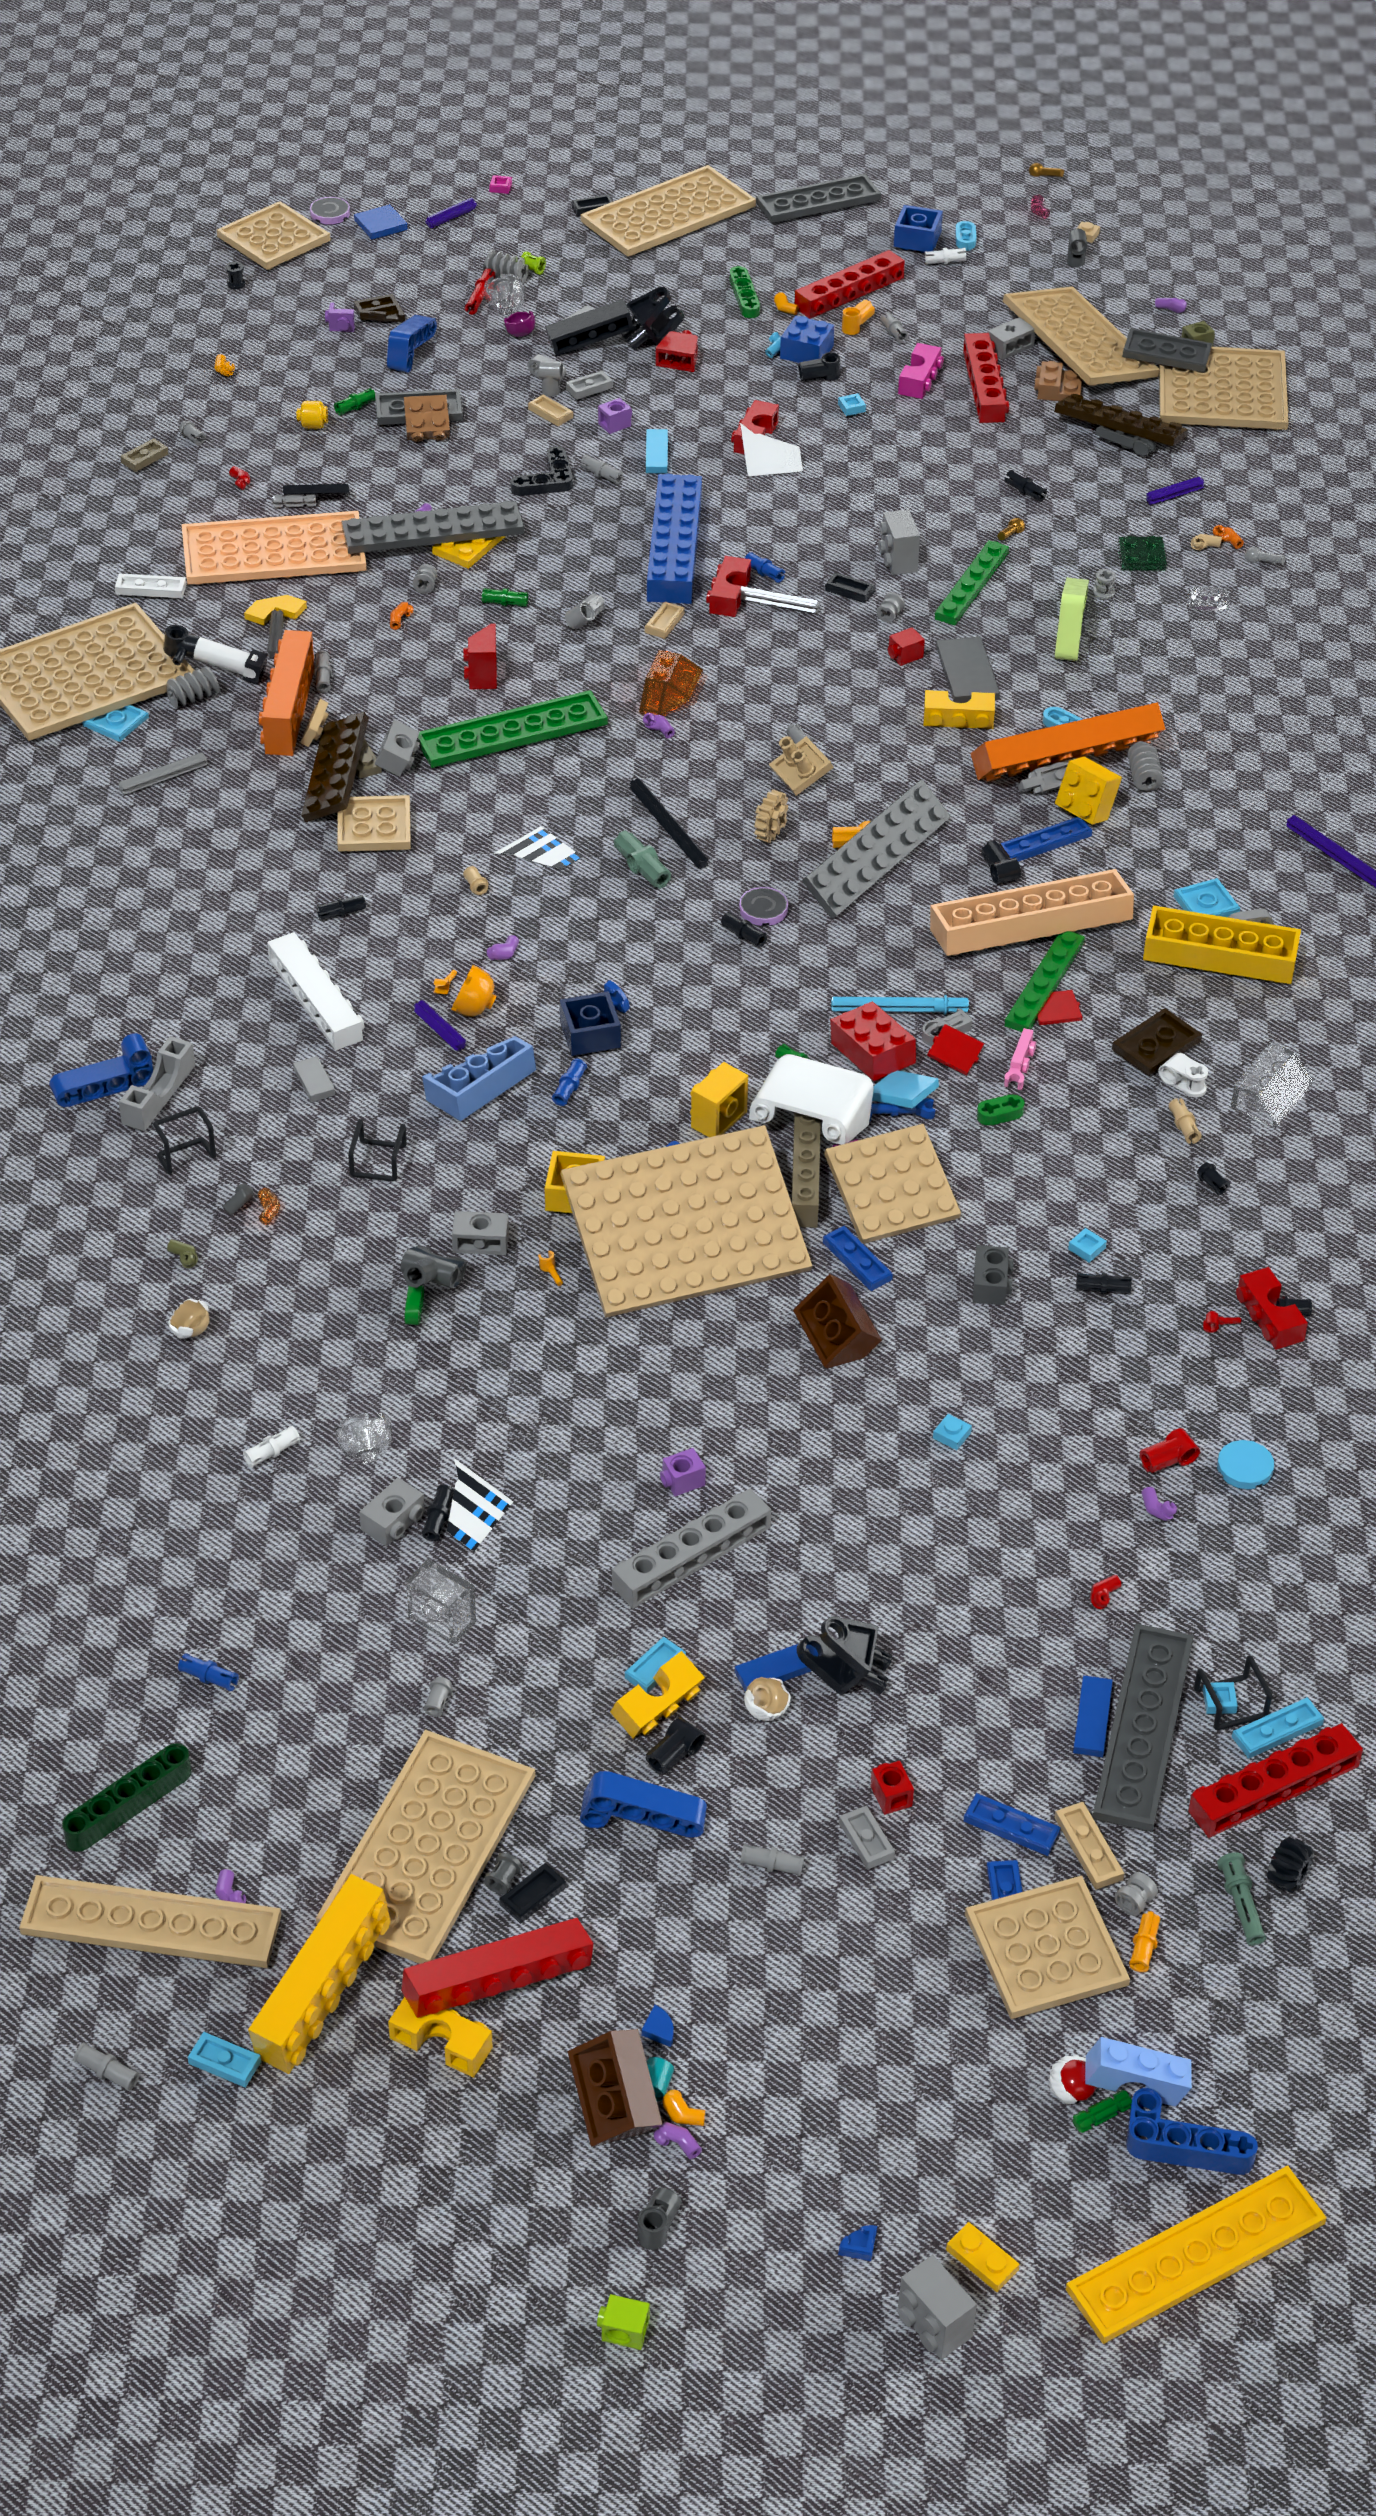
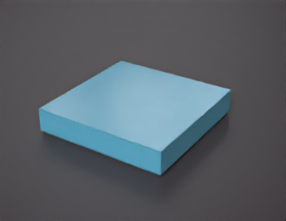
(117, 723)
(1207, 898)
(904, 1089)

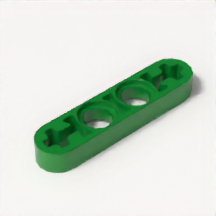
(744, 292)

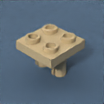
(800, 764)

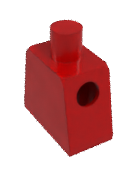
(678, 351)

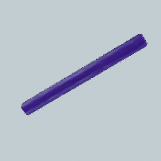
(1332, 849)

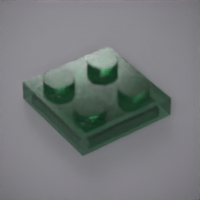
(1142, 553)

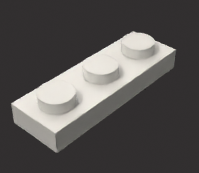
(150, 586)

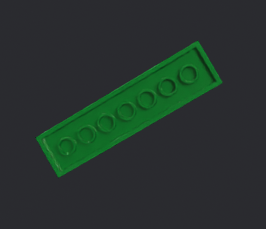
(511, 728)

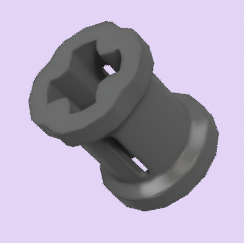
(503, 1873)

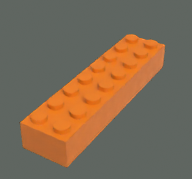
(1067, 741)

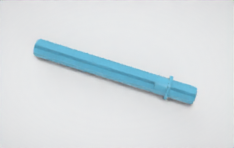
(902, 1004)

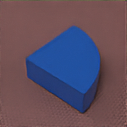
(618, 996)
(659, 2027)
(859, 2243)

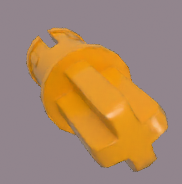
(1145, 1942)

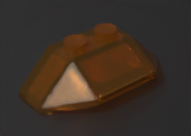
(669, 683)

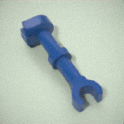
(923, 1109)

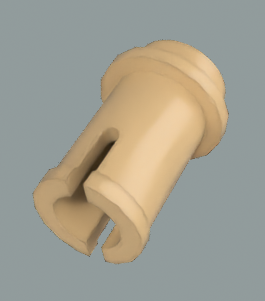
(477, 883)

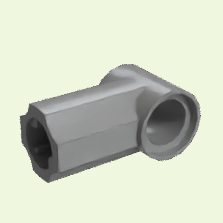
(584, 611)

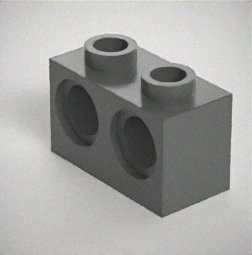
(991, 1275)

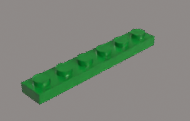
(971, 582)
(1044, 981)

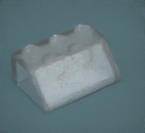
(1271, 1085)

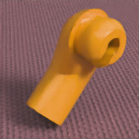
(783, 305)
(223, 367)
(680, 2112)

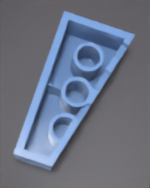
(480, 1078)

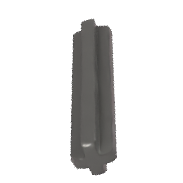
(275, 632)

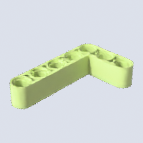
(1070, 618)

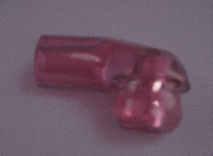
(1037, 206)

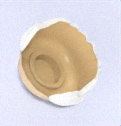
(189, 1319)
(766, 1698)

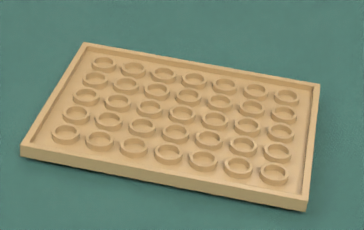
(84, 671)
(685, 1221)

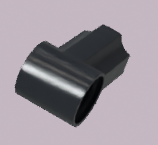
(826, 367)
(1001, 865)
(679, 1740)

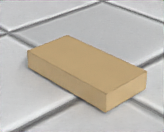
(550, 410)
(664, 620)

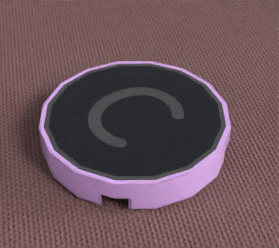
(330, 210)
(763, 906)

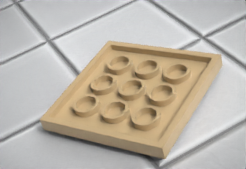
(273, 235)
(892, 1183)
(1046, 1947)

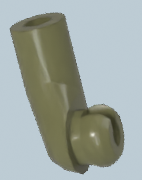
(187, 1252)

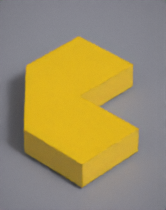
(261, 609)

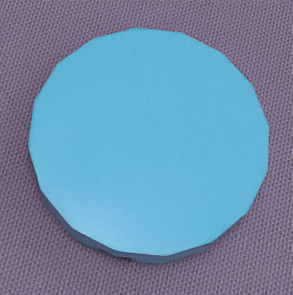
(1245, 1464)

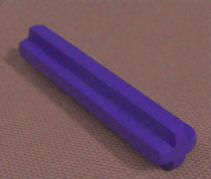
(450, 213)
(1175, 490)
(439, 1025)

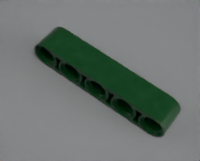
(140, 1794)

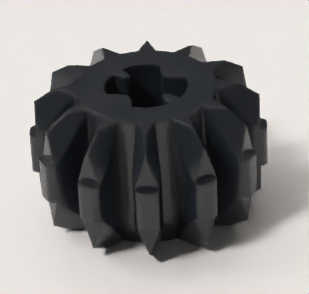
(1290, 1864)

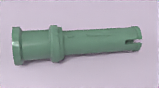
(1239, 1887)

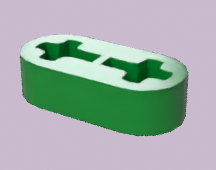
(1000, 1110)
(414, 1305)

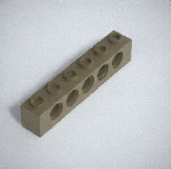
(806, 1169)

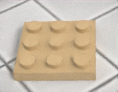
(375, 824)

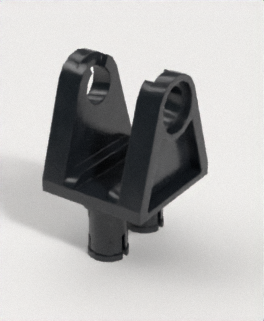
(652, 317)
(847, 1659)

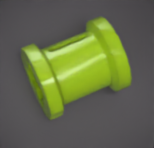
(534, 263)

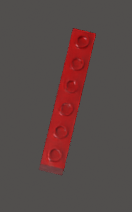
(849, 284)
(985, 378)
(1274, 1780)

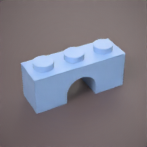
(1117, 2063)

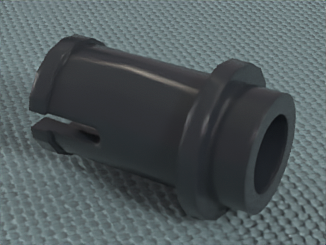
(1208, 1173)
(1303, 1305)

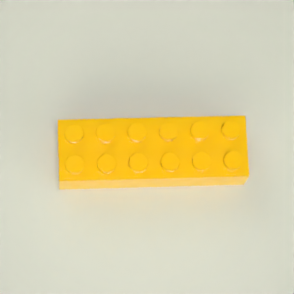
(1221, 944)
(320, 1974)

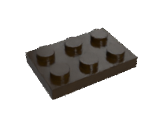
(1156, 1041)

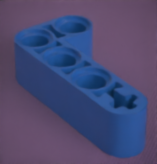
(406, 338)
(105, 1076)
(642, 1803)
(1239, 2145)

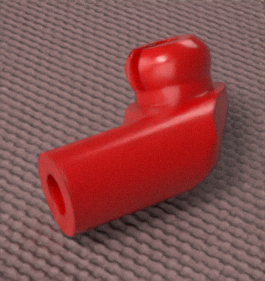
(242, 477)
(1100, 1591)

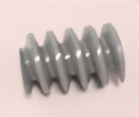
(506, 265)
(191, 684)
(1145, 766)

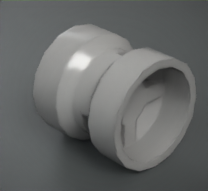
(1138, 1891)

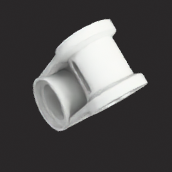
(1184, 1075)

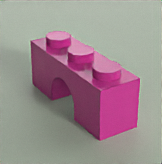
(924, 367)

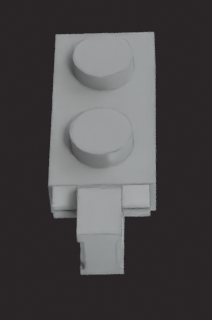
(1044, 778)

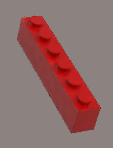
(496, 1967)

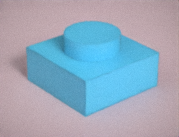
(851, 404)
(1087, 1245)
(952, 1431)
(1226, 1694)

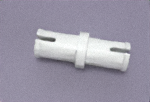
(945, 256)
(271, 1446)

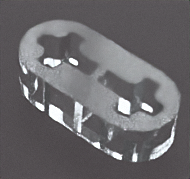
(1208, 598)

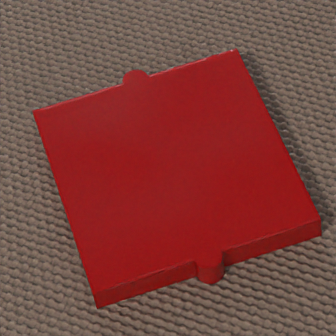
(1060, 1008)
(955, 1049)

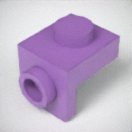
(340, 319)

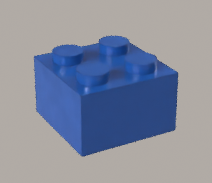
(918, 228)
(806, 339)

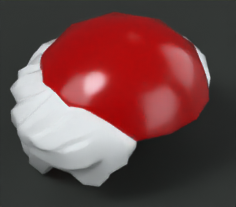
(1068, 2080)

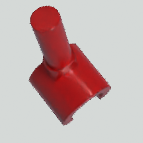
(1213, 1321)

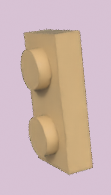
(316, 719)

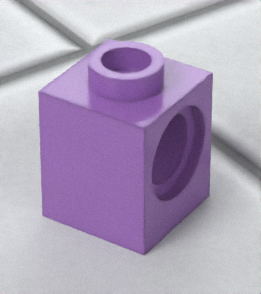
(614, 415)
(683, 1472)

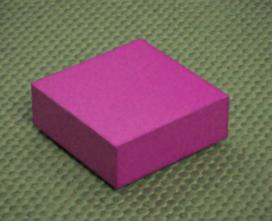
(500, 184)

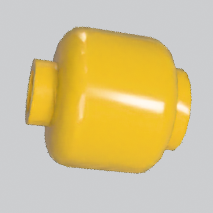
(312, 414)

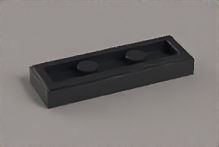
(317, 489)

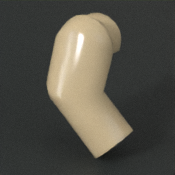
(1203, 540)

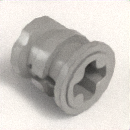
(425, 579)
(1104, 584)
(890, 607)

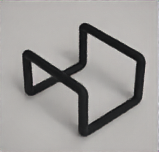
(359, 1132)
(167, 1150)
(1250, 1662)

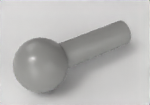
(1254, 555)

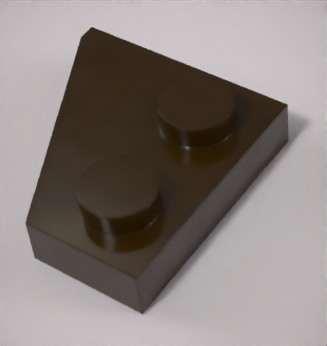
(379, 309)

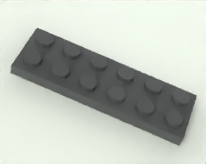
(818, 198)

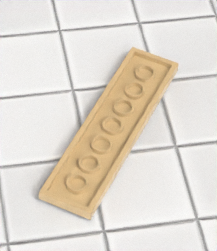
(151, 1921)

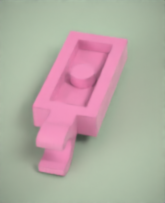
(1020, 1060)

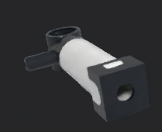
(180, 643)

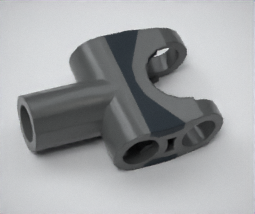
(423, 1266)

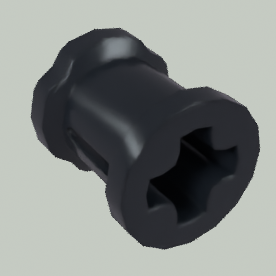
(235, 275)

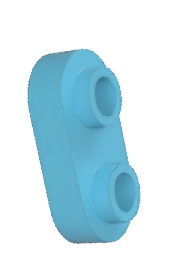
(965, 235)
(1056, 716)

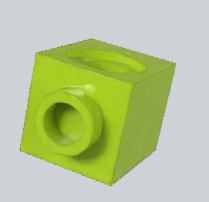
(624, 2321)

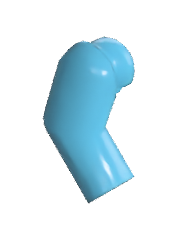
(774, 348)

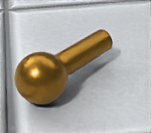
(1037, 170)
(1015, 525)

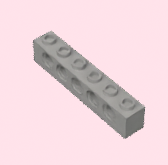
(691, 1548)

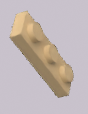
(1089, 1845)

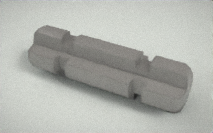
(294, 500)

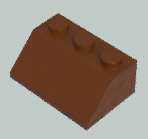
(836, 1323)
(614, 2087)

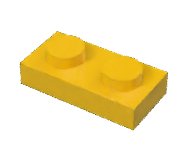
(982, 2257)

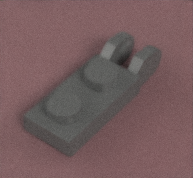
(1128, 441)

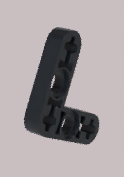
(528, 484)

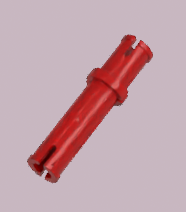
(478, 293)

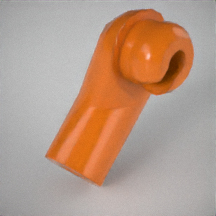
(1228, 535)
(395, 616)

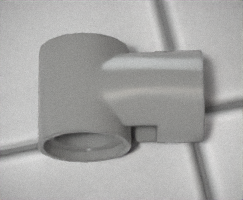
(551, 375)

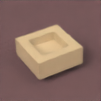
(1091, 230)

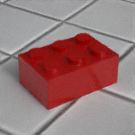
(873, 1041)

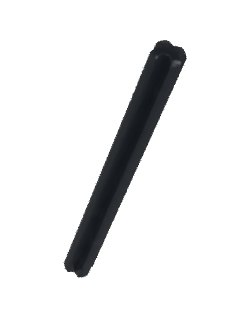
(669, 823)

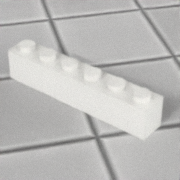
(315, 991)

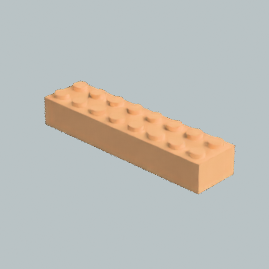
(1031, 912)

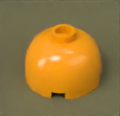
(475, 993)

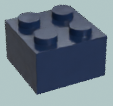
(590, 1023)

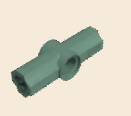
(642, 859)

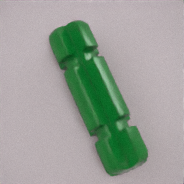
(1102, 2111)

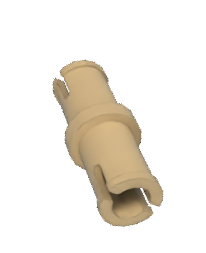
(1184, 1121)

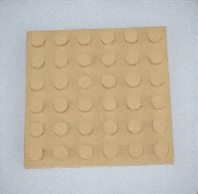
(1235, 391)

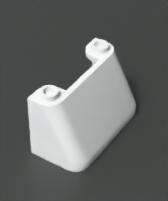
(819, 1091)

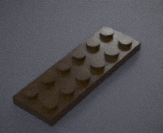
(1118, 419)
(335, 766)

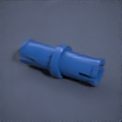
(765, 567)
(569, 1082)
(208, 1672)

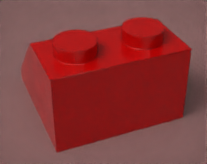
(481, 659)

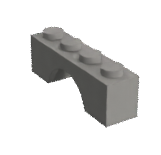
(172, 1066)

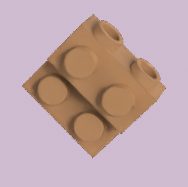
(1056, 383)
(426, 417)

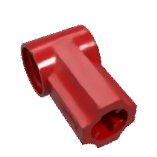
(1176, 1448)

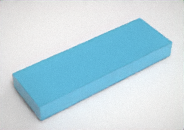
(656, 450)
(1277, 1727)

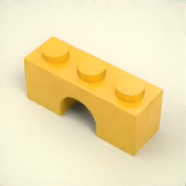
(942, 712)
(640, 1711)
(467, 2040)

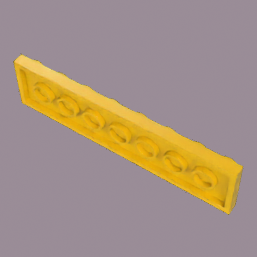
(1195, 2254)

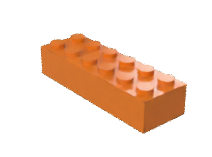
(287, 693)

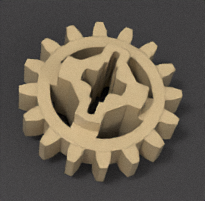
(771, 816)

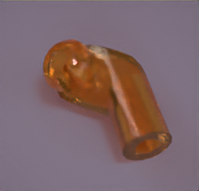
(270, 1205)

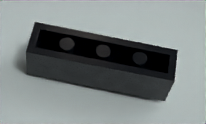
(589, 327)

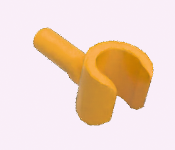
(442, 985)
(548, 1265)

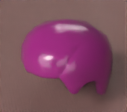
(520, 324)

